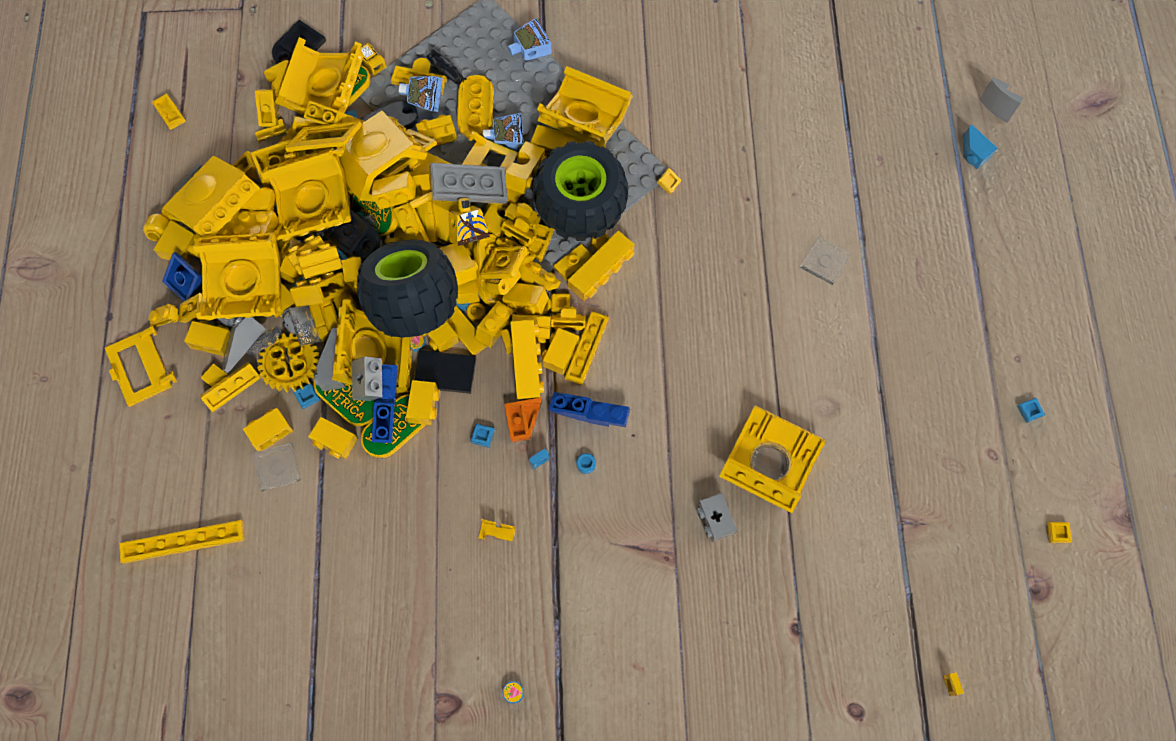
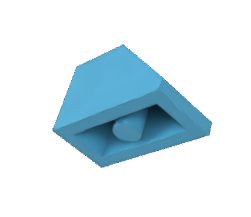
(977, 147)

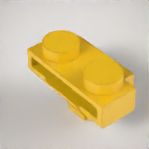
(525, 211)
(519, 230)
(163, 315)
(568, 318)

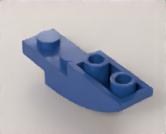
(385, 406)
(589, 411)

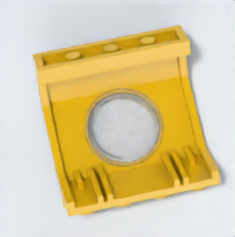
(772, 459)

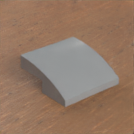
(1000, 100)

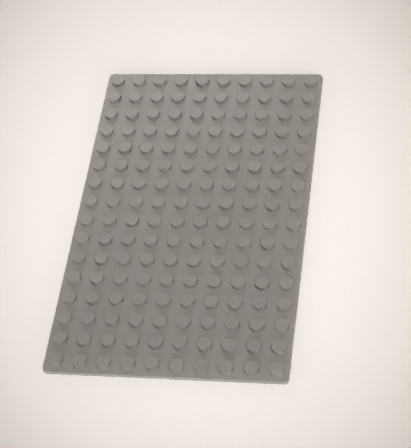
(479, 46)

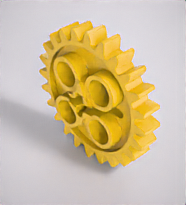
(272, 366)

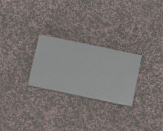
(474, 182)

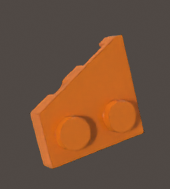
(522, 418)

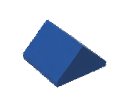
(182, 278)

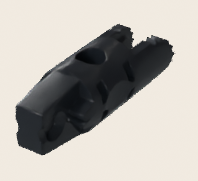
(445, 67)

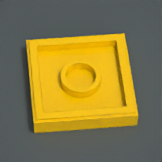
(504, 262)

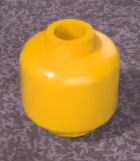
(155, 226)

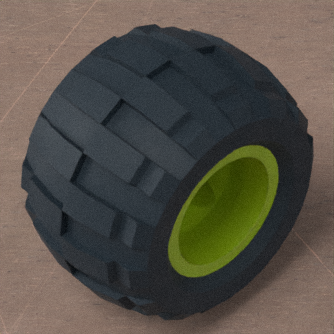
(564, 208)
(407, 288)

